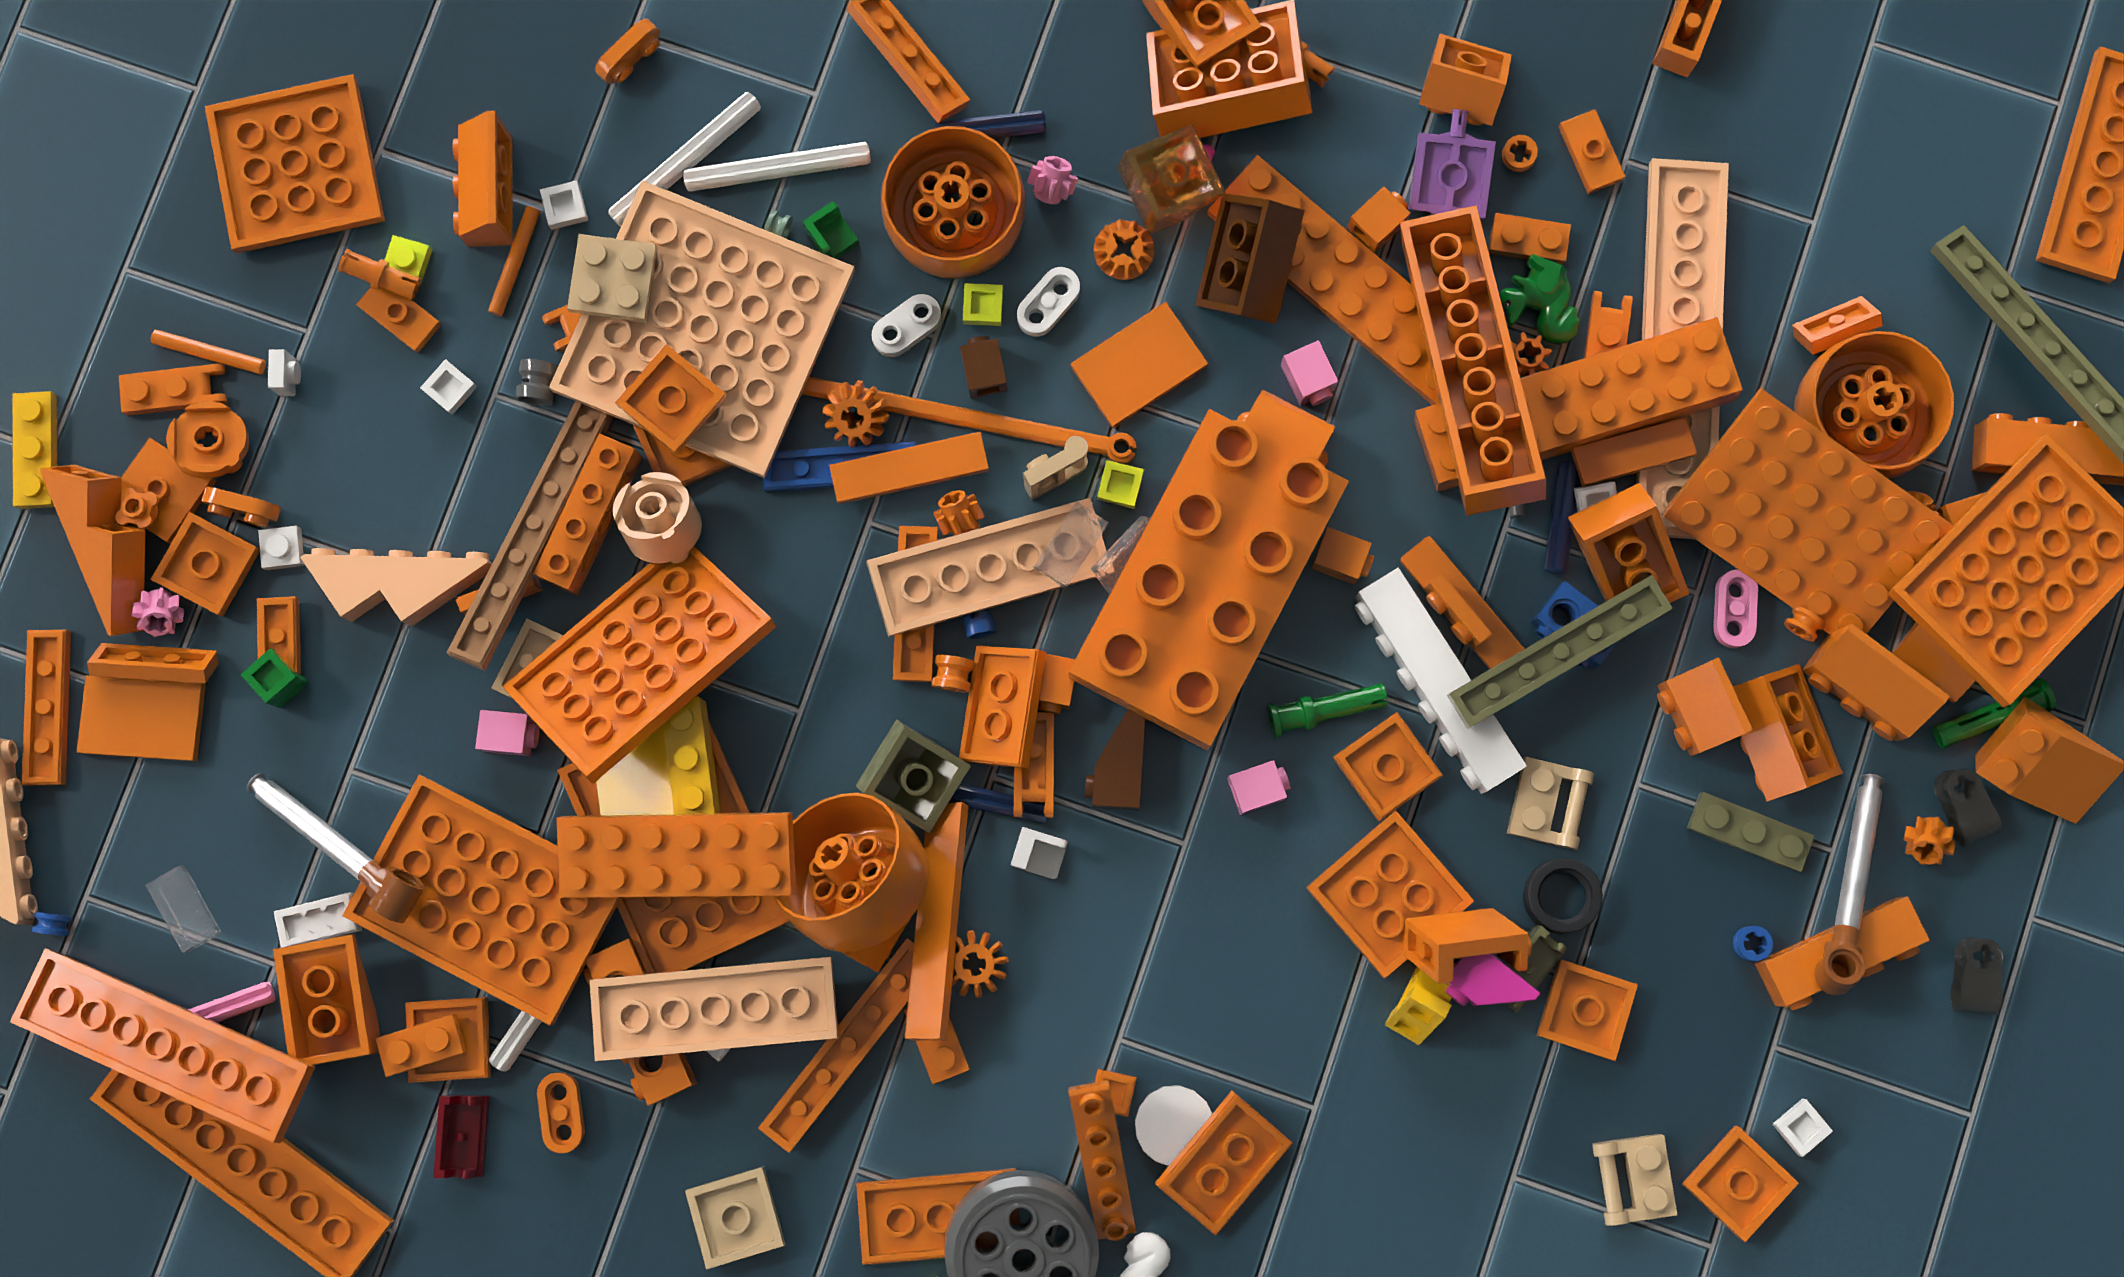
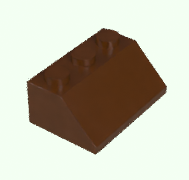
(1250, 257)

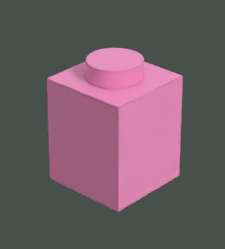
(1310, 374)
(506, 733)
(1259, 787)

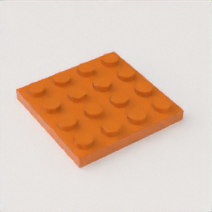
(294, 163)

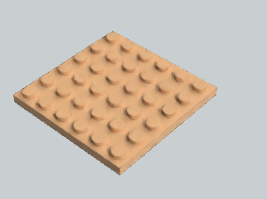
(730, 304)

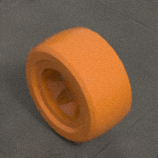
(945, 156)
(1910, 386)
(836, 849)

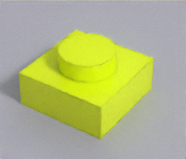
(408, 256)
(982, 304)
(1120, 484)

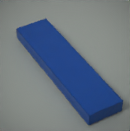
(810, 467)

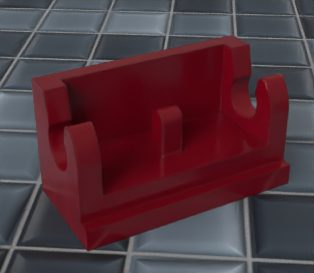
(461, 1136)

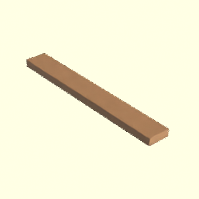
(527, 539)

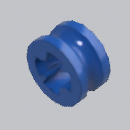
(52, 924)
(1755, 931)

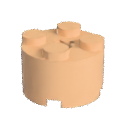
(657, 518)

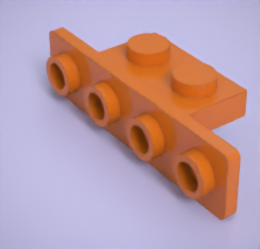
(1461, 604)

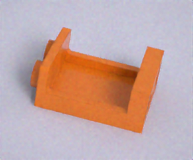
(1439, 938)

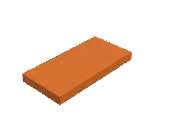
(911, 1215)

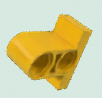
(1420, 1008)

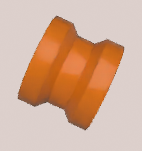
(952, 673)

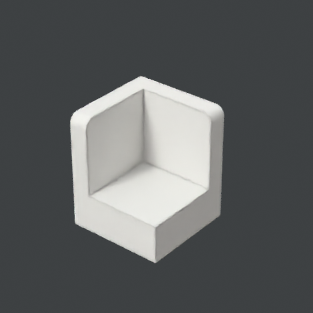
(1039, 853)

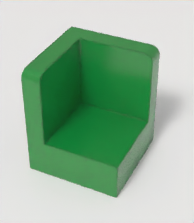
(830, 231)
(274, 679)

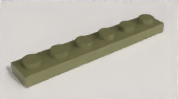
(1559, 651)

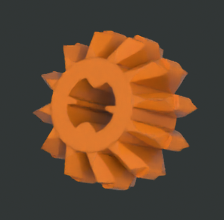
(866, 406)
(982, 953)

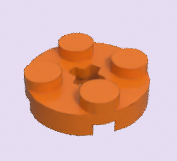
(212, 461)

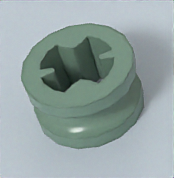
(779, 225)

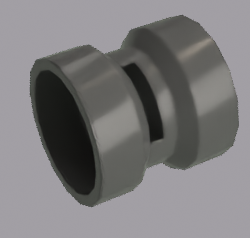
(535, 382)

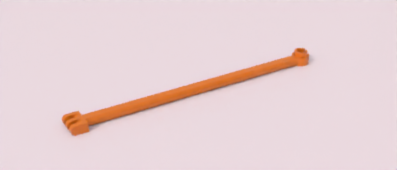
(986, 421)

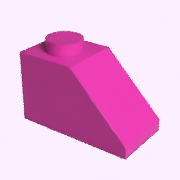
(1487, 982)

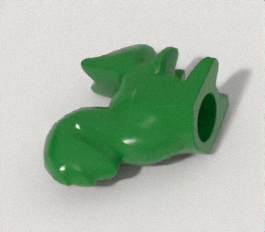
(1547, 292)

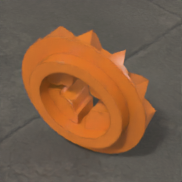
(1122, 266)

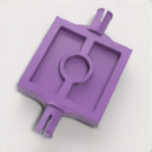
(1451, 170)

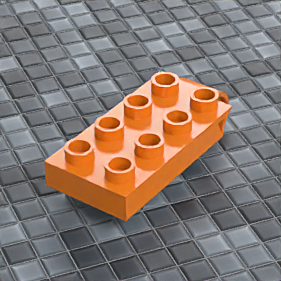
(1213, 568)

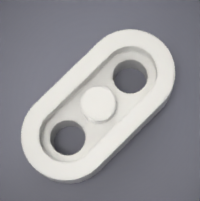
(1046, 302)
(908, 326)

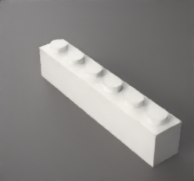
(1433, 673)

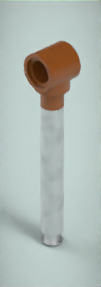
(391, 888)
(1844, 947)

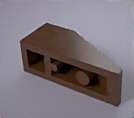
(1119, 768)

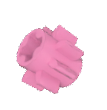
(1052, 180)
(158, 612)

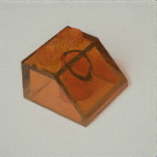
(1170, 178)

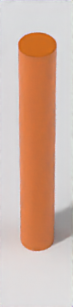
(514, 261)
(208, 352)

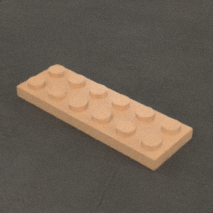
(970, 571)
(713, 1008)

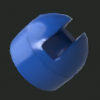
(979, 626)

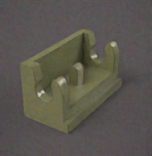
(1543, 958)

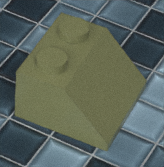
(913, 776)

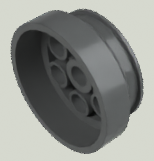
(988, 1209)

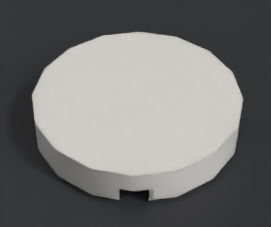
(1169, 1121)

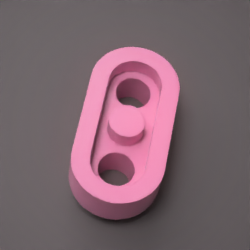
(1735, 610)

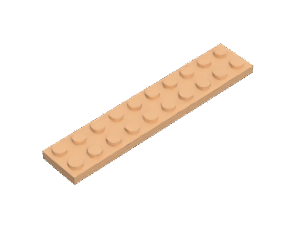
(1684, 288)

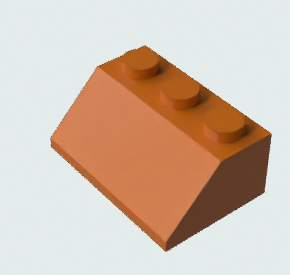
(484, 182)
(1873, 683)
(1788, 735)

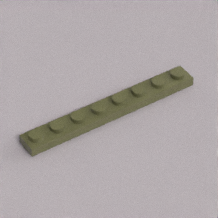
(2035, 335)

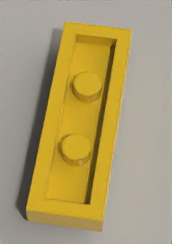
(33, 447)

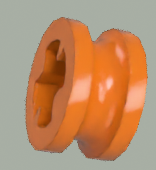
(1530, 149)
(1804, 624)

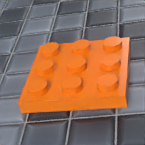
(1380, 885)

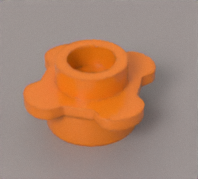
(144, 516)

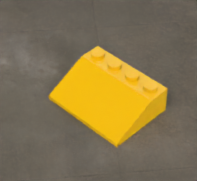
(666, 771)

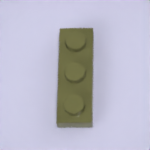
(1750, 832)

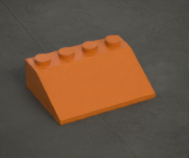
(1238, 89)

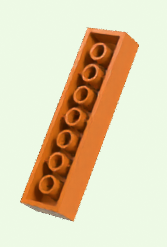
(1472, 361)
(1609, 394)

